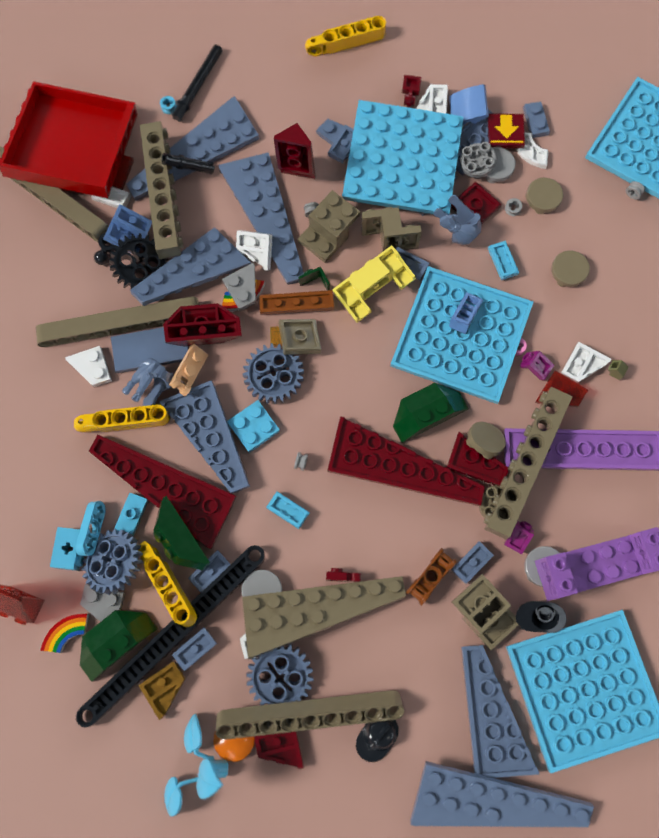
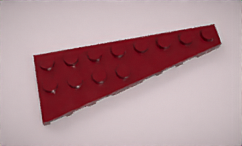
(378, 460)
(197, 502)

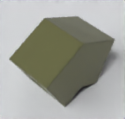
(617, 369)

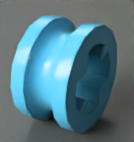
(165, 100)

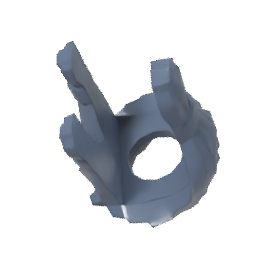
(464, 225)
(144, 374)

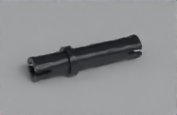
(182, 162)

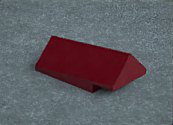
(294, 152)

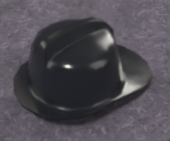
(541, 616)
(376, 740)

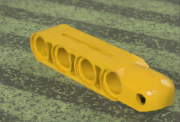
(347, 36)
(91, 421)
(150, 558)

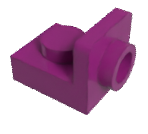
(537, 364)
(520, 537)

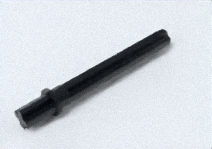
(195, 85)

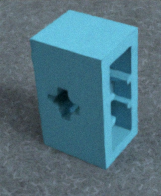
(61, 558)

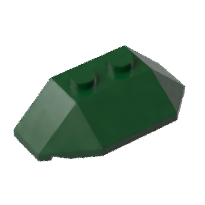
(426, 410)
(177, 538)
(113, 640)

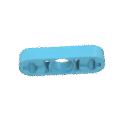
(87, 541)

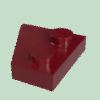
(281, 748)

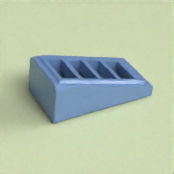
(461, 323)

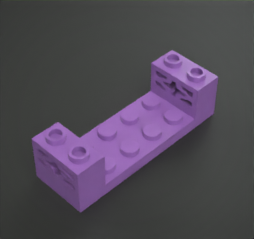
(599, 564)

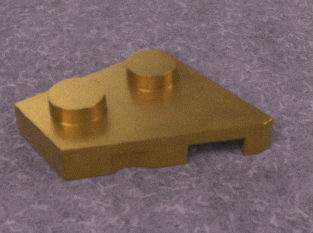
(163, 688)

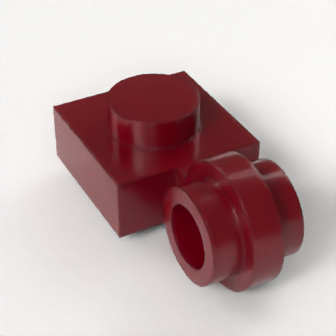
(411, 86)

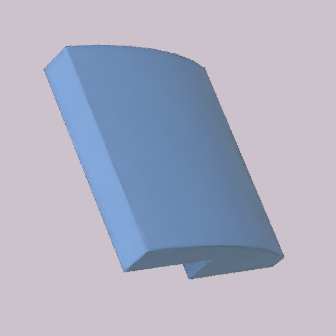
(470, 104)
(125, 223)

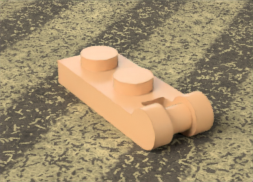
(188, 369)

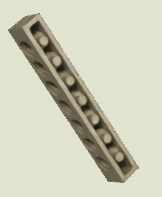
(154, 145)
(559, 403)

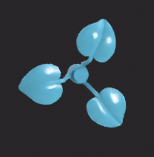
(208, 776)

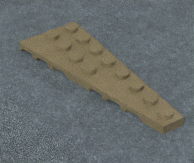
(295, 614)

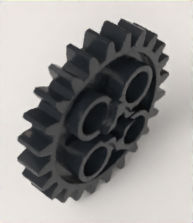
(127, 272)

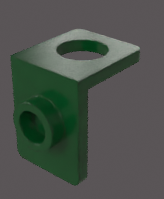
(311, 275)

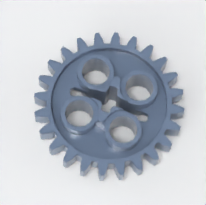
(278, 389)
(112, 562)
(294, 664)

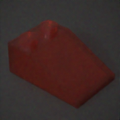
(19, 605)

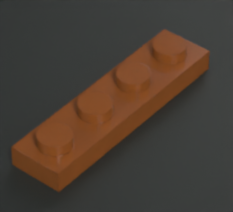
(296, 302)

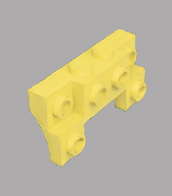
(370, 279)

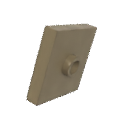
(299, 336)

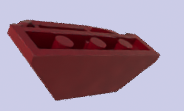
(201, 325)

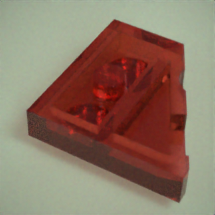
(567, 386)

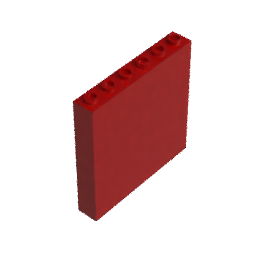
(68, 139)

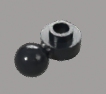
(101, 257)

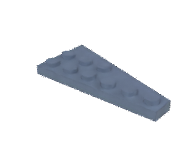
(198, 264)
(206, 427)
(494, 733)

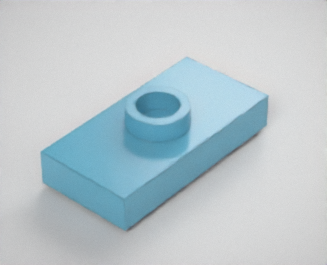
(503, 260)
(287, 510)
(131, 513)

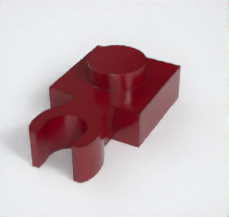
(338, 575)

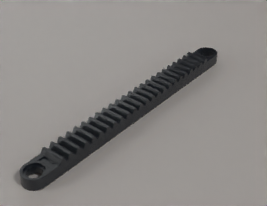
(168, 638)

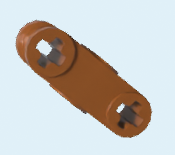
(422, 587)

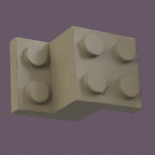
(388, 224)
(328, 226)
(486, 612)

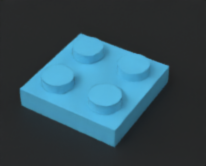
(253, 426)

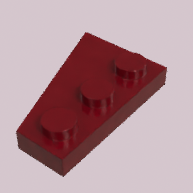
(473, 464)

